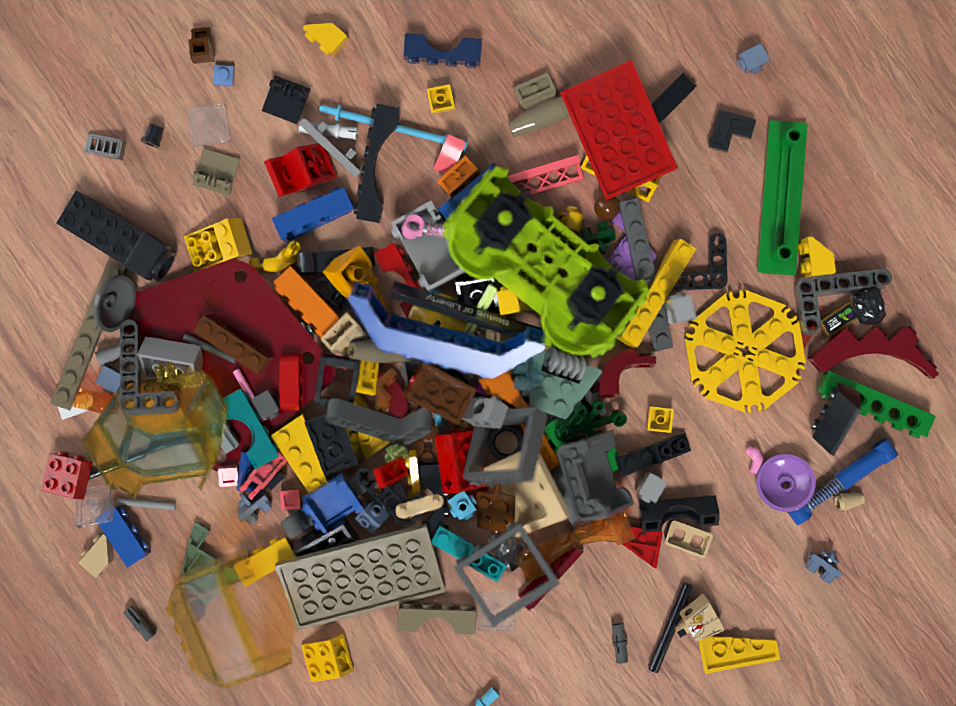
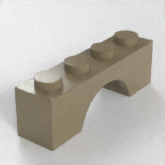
(461, 618)

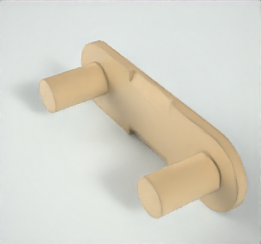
(419, 506)

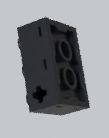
(334, 445)

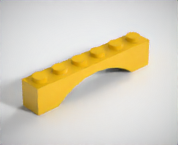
(669, 272)

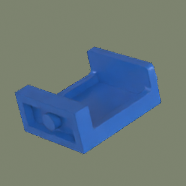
(331, 502)

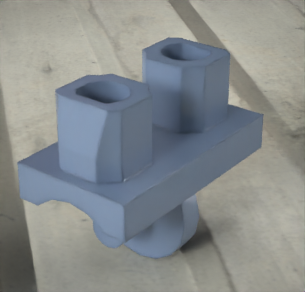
(248, 506)
(830, 572)

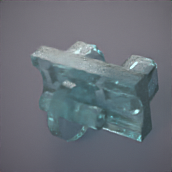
(529, 377)

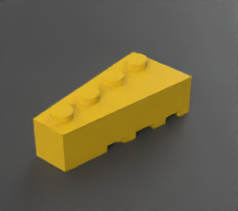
(299, 452)

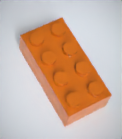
(307, 300)

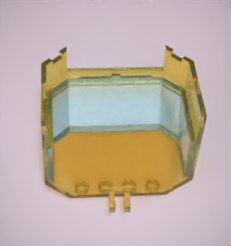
(160, 446)

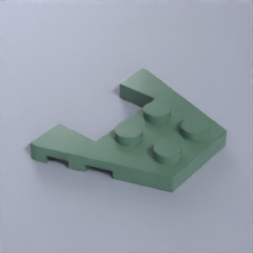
(557, 394)
(194, 555)

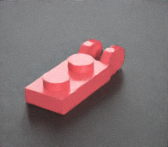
(263, 475)

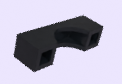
(430, 478)
(702, 510)

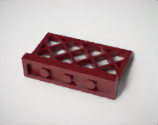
(559, 567)

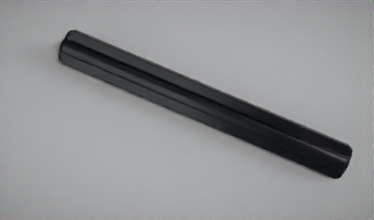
(669, 629)

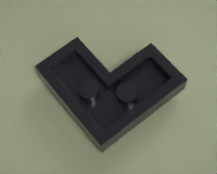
(728, 125)

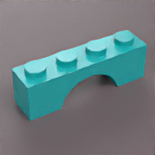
(261, 449)

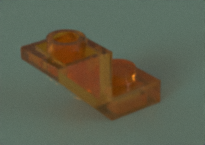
(382, 395)

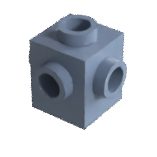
(372, 516)

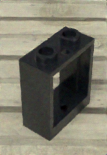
(338, 361)

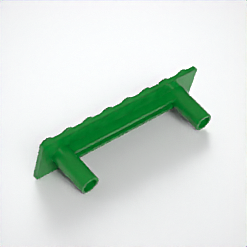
(782, 198)

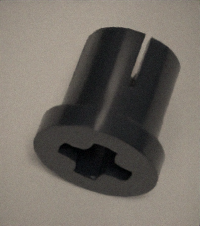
(152, 136)

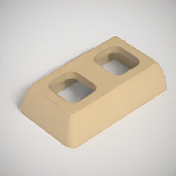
(684, 545)

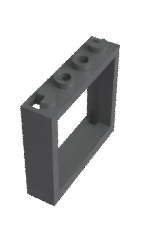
(529, 454)
(480, 550)

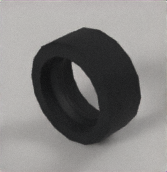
(496, 432)

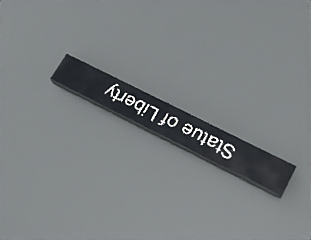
(458, 310)

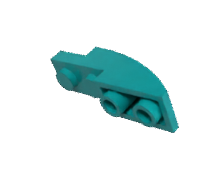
(459, 546)

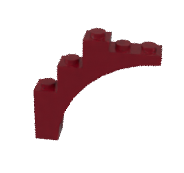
(874, 341)

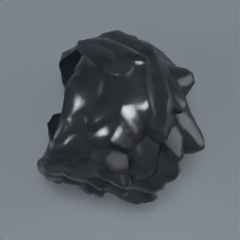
(869, 306)

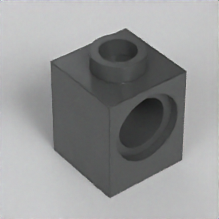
(267, 404)

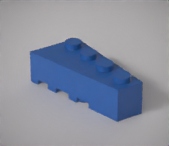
(313, 214)

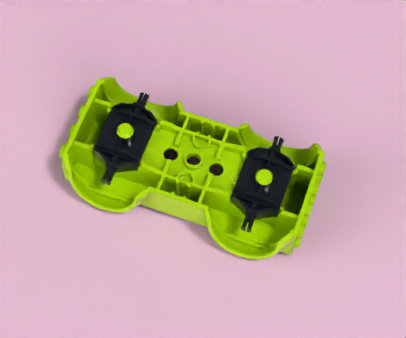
(491, 240)

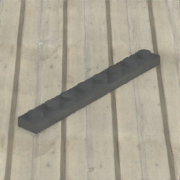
(644, 267)

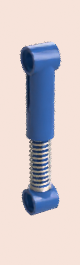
(880, 454)

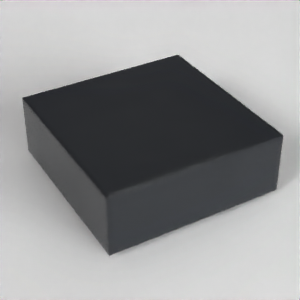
(276, 479)

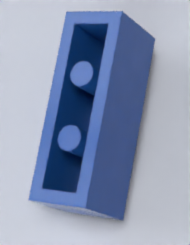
(125, 537)

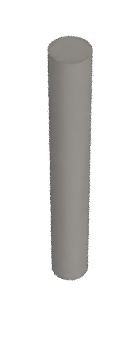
(146, 504)

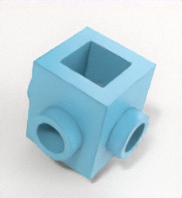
(458, 499)

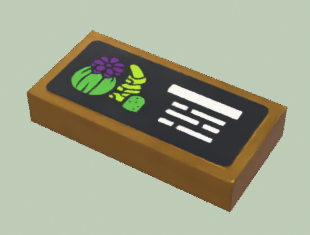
(838, 319)

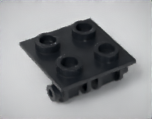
(285, 99)

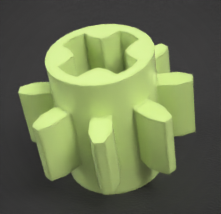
(395, 451)

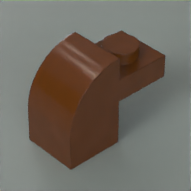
(201, 45)

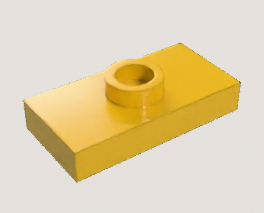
(367, 378)

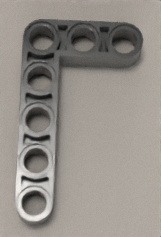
(834, 288)
(134, 376)
(379, 425)
(299, 521)

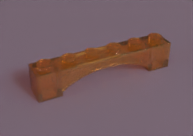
(611, 529)

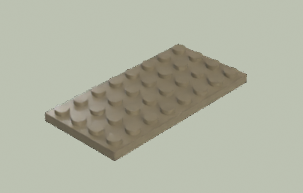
(360, 577)

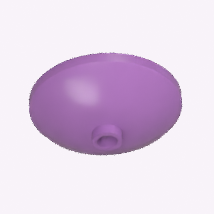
(784, 469)

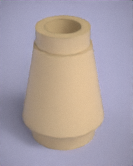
(847, 501)

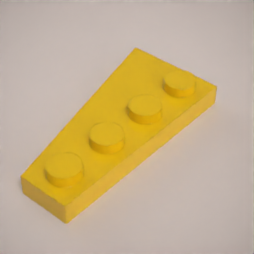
(727, 653)

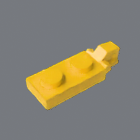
(413, 479)

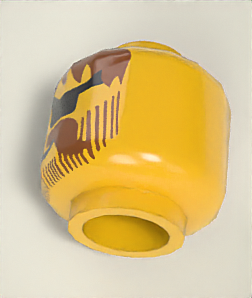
(571, 218)

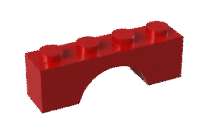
(391, 260)

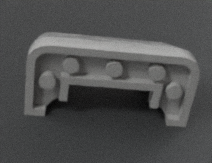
(429, 253)

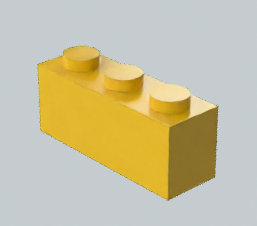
(265, 558)

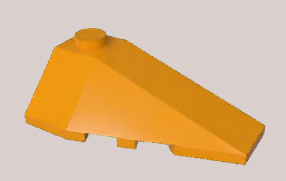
(352, 268)

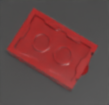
(452, 458)

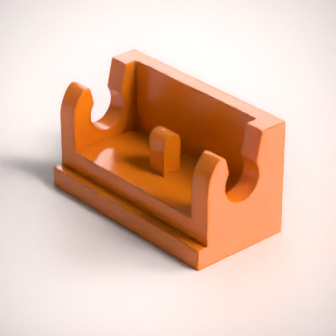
(458, 177)

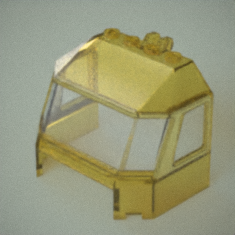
(215, 625)

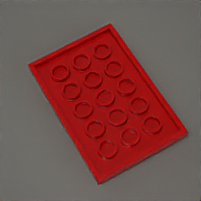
(619, 130)

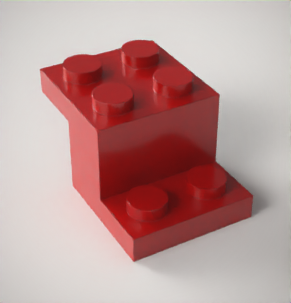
(300, 169)

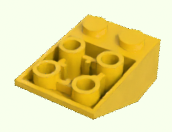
(218, 243)

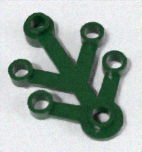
(568, 431)

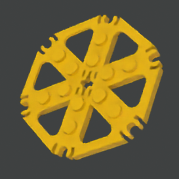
(742, 333)

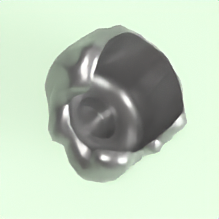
(507, 553)

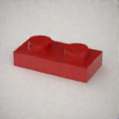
(390, 472)

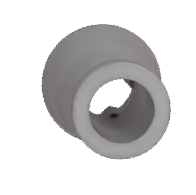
(108, 354)

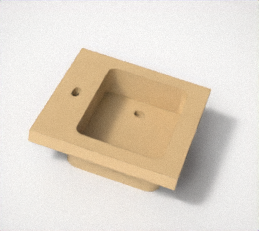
(536, 502)

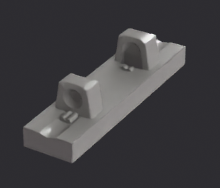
(344, 159)

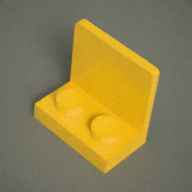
(327, 658)

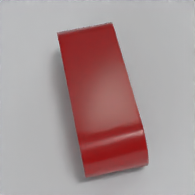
(291, 382)

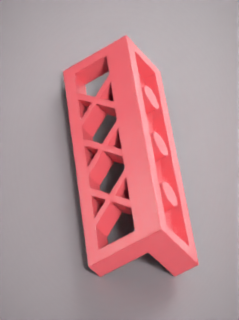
(546, 170)

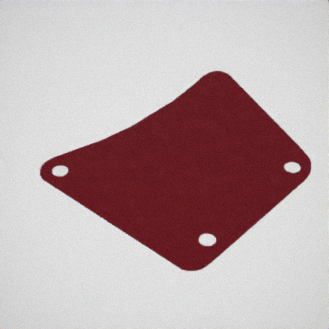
(251, 314)

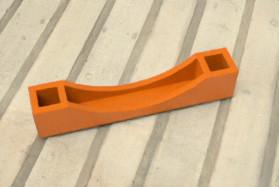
(503, 388)

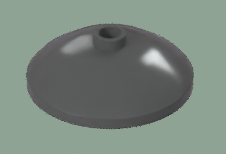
(114, 303)

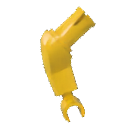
(281, 262)

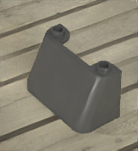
(591, 478)

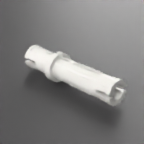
(336, 131)

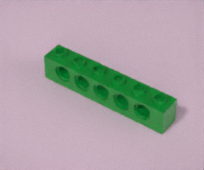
(922, 420)

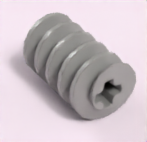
(565, 362)

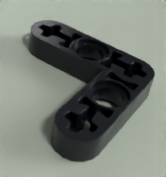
(713, 270)

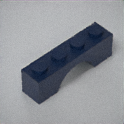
(466, 53)

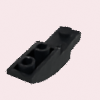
(652, 454)

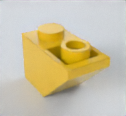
(327, 36)

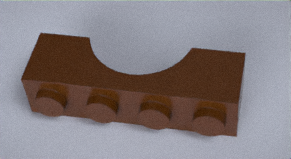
(221, 337)

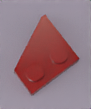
(645, 545)

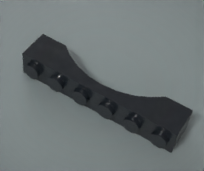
(385, 123)

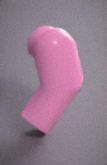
(757, 458)

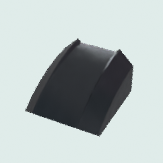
(471, 290)

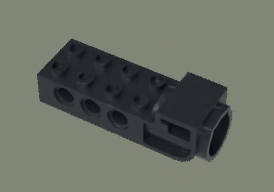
(117, 237)

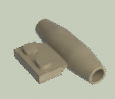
(541, 106)
(369, 352)

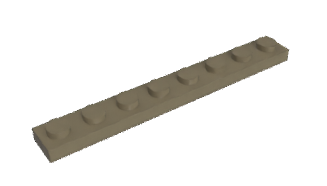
(82, 349)

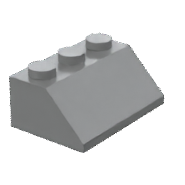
(156, 352)

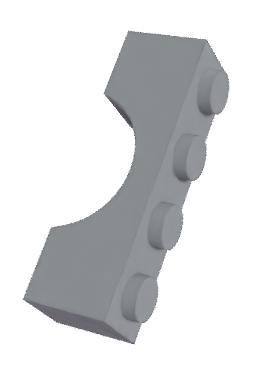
(679, 308)

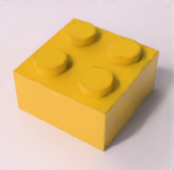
(440, 99)
(660, 419)

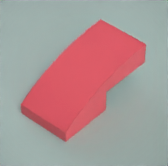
(449, 154)

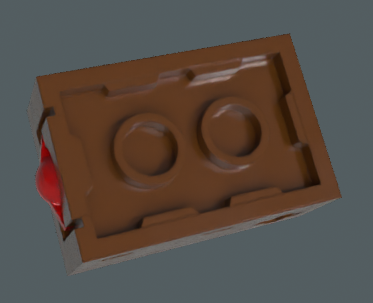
(440, 393)

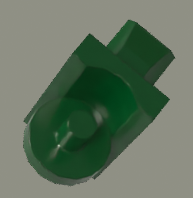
(602, 238)

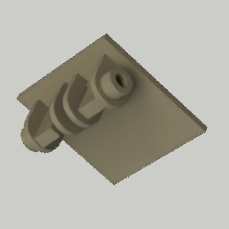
(216, 172)

